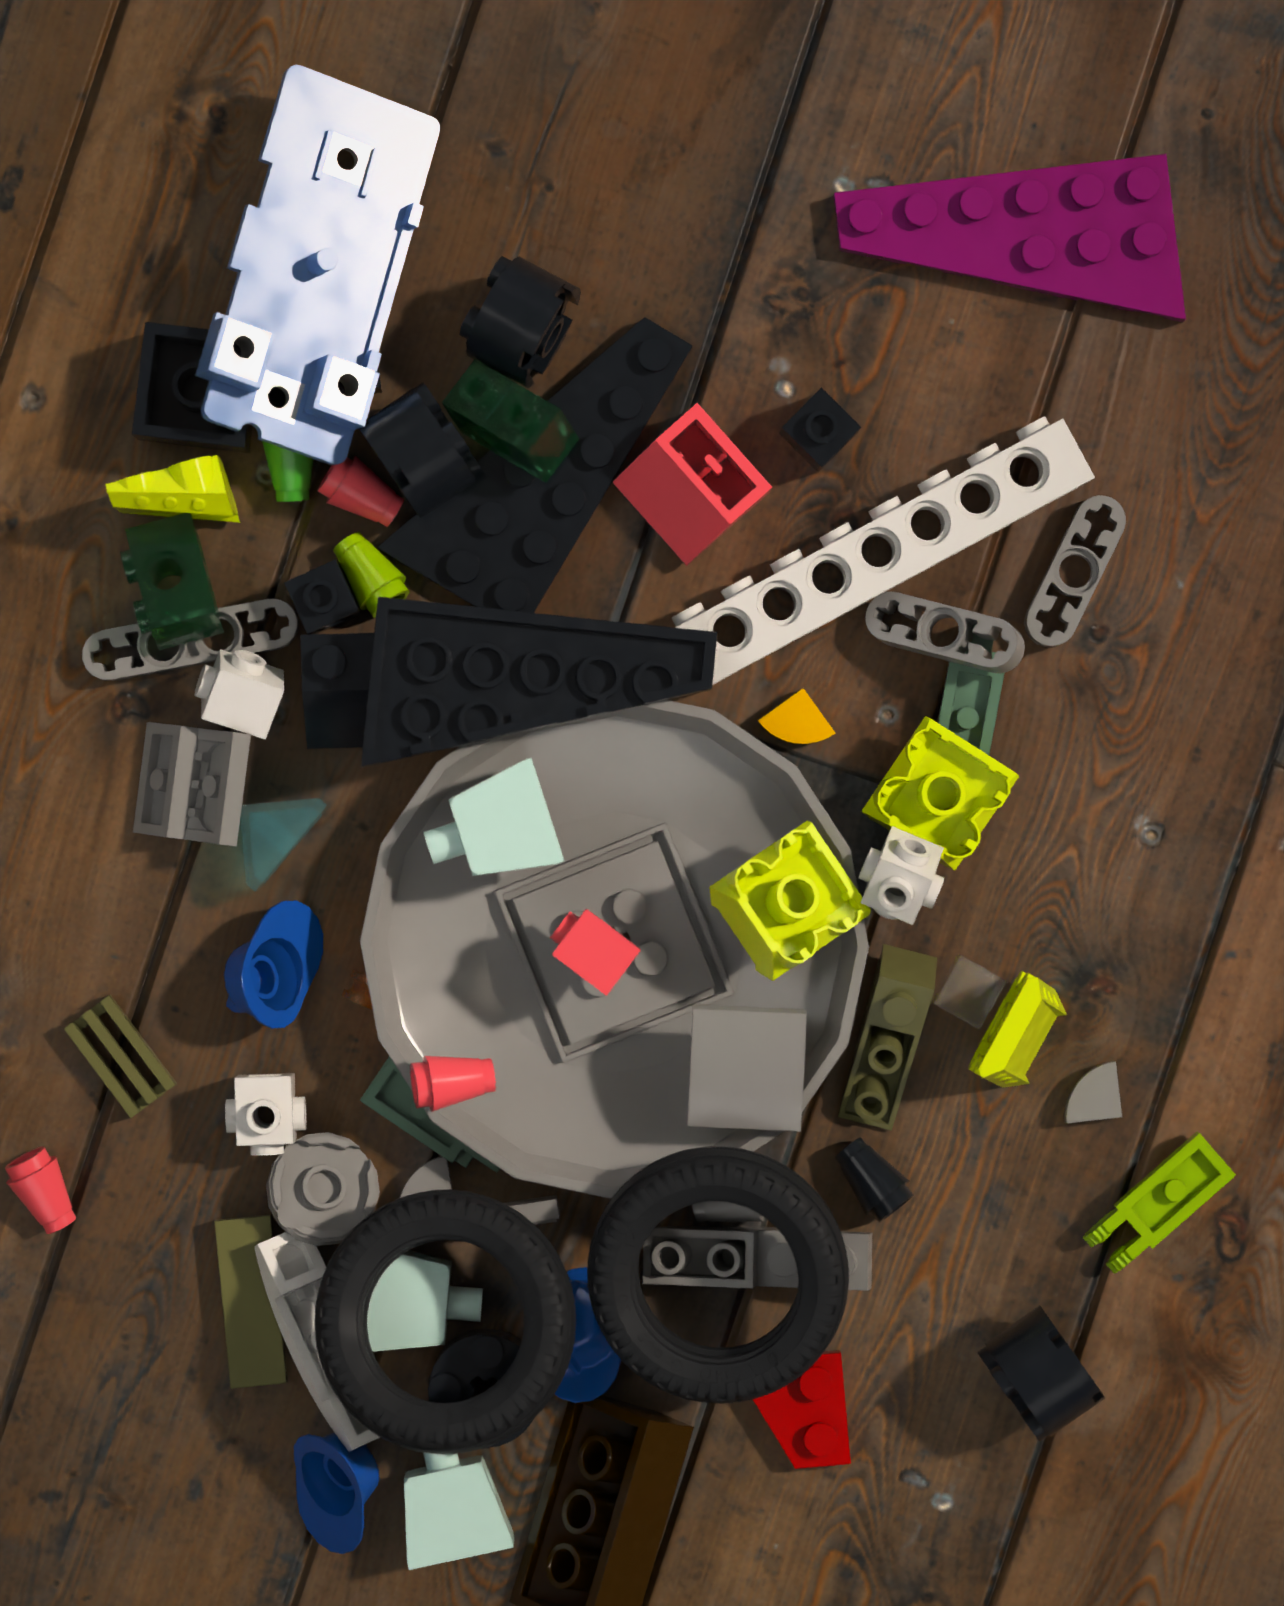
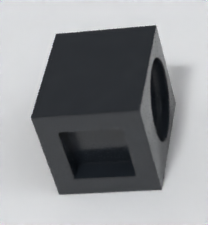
(819, 429)
(323, 598)

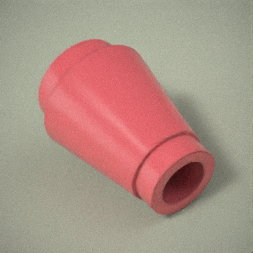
(360, 491)
(450, 1080)
(41, 1188)

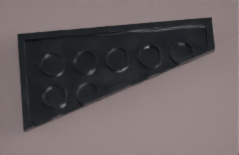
(512, 531)
(488, 673)

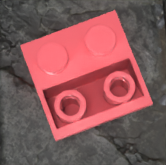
(692, 484)

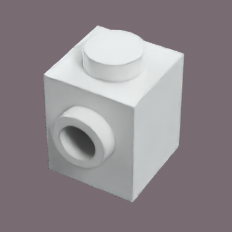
(240, 692)

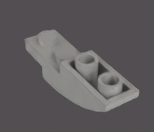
(739, 1257)

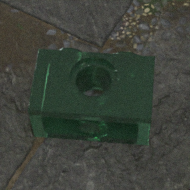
(510, 420)
(166, 550)

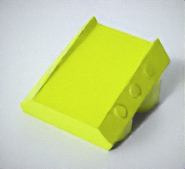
(186, 487)
(941, 791)
(788, 901)
(1017, 1032)

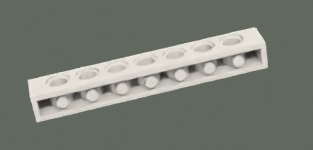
(1060, 472)

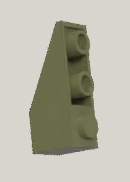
(888, 1036)

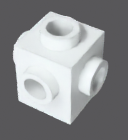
(902, 876)
(278, 1094)

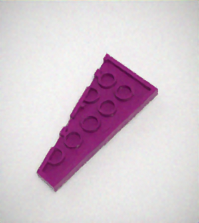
(1057, 231)

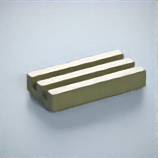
(92, 1019)

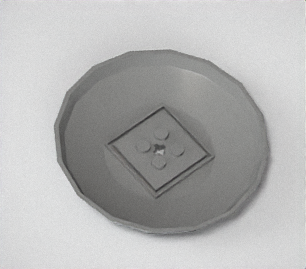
(646, 820)

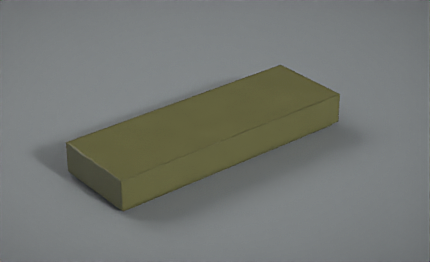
(251, 1328)

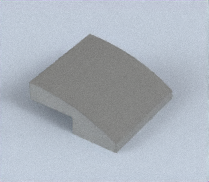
(191, 783)
(746, 1067)

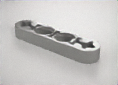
(193, 652)

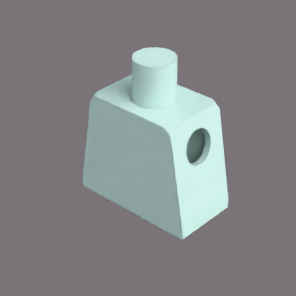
(499, 825)
(416, 1301)
(453, 1511)

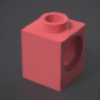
(593, 949)

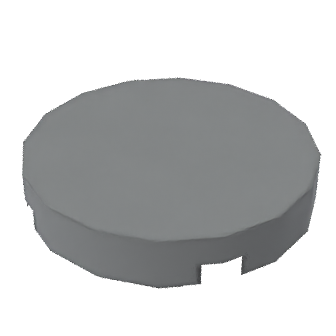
(322, 1188)

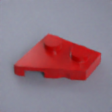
(811, 1415)

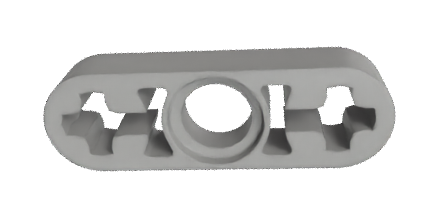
(1080, 527)
(977, 656)

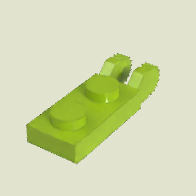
(1163, 1199)

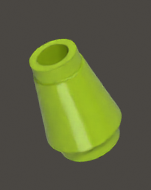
(369, 572)

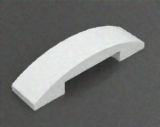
(292, 1281)

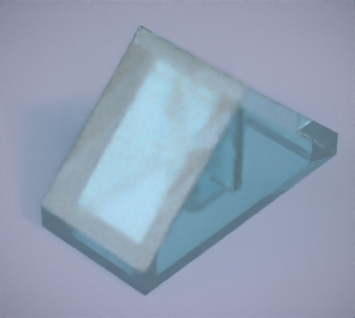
(273, 832)

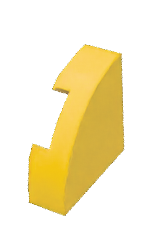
(797, 721)

